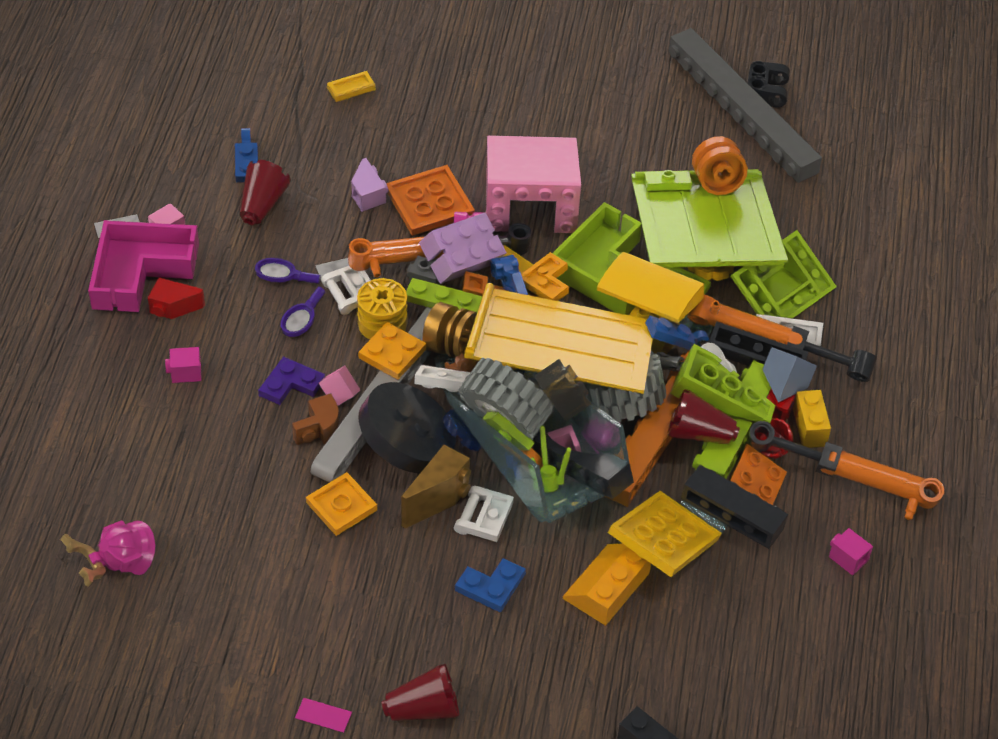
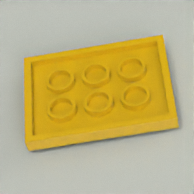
(664, 533)

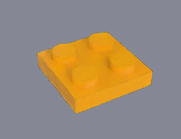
(392, 350)
(341, 503)

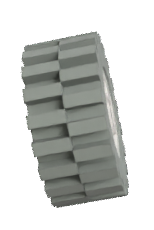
(502, 390)
(627, 404)

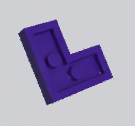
(290, 375)

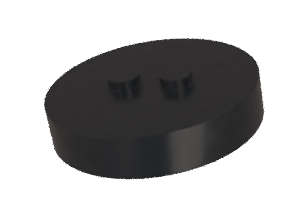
(404, 426)

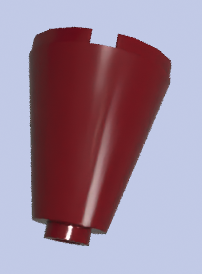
(261, 190)
(701, 421)
(423, 697)

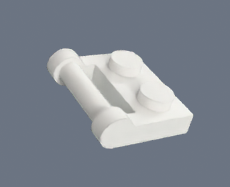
(352, 280)
(491, 517)

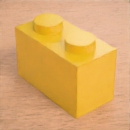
(811, 418)

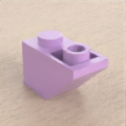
(367, 187)

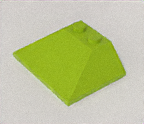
(787, 287)

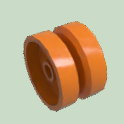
(719, 165)

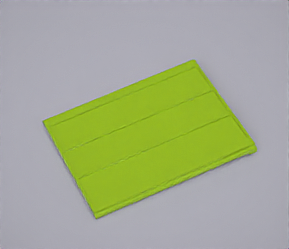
(708, 228)

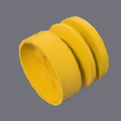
(381, 302)

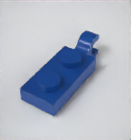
(244, 154)
(673, 333)

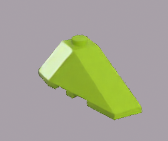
(720, 387)

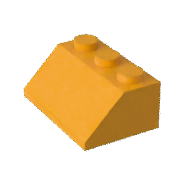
(608, 582)

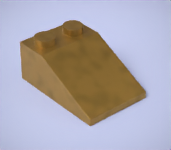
(436, 487)

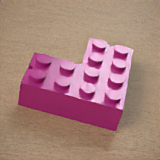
(138, 250)

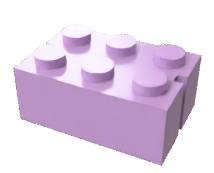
(465, 245)

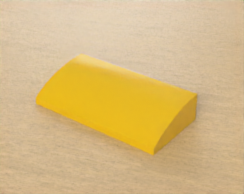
(651, 287)

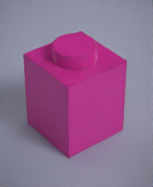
(184, 364)
(850, 551)

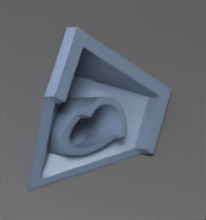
(787, 373)

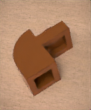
(321, 423)

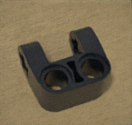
(766, 73)

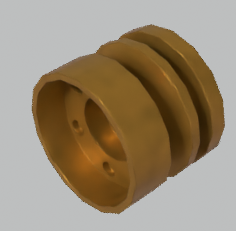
(448, 329)

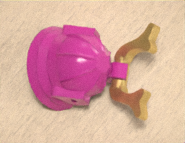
(121, 548)

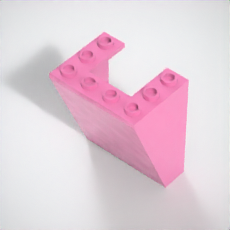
(533, 171)

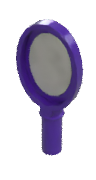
(282, 270)
(301, 316)

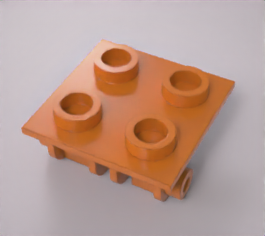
(758, 475)

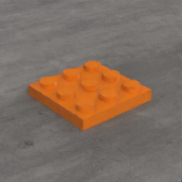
(428, 199)

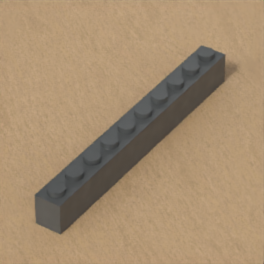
(745, 105)

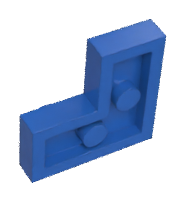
(492, 590)

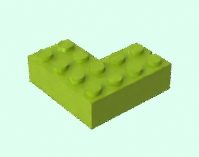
(592, 251)

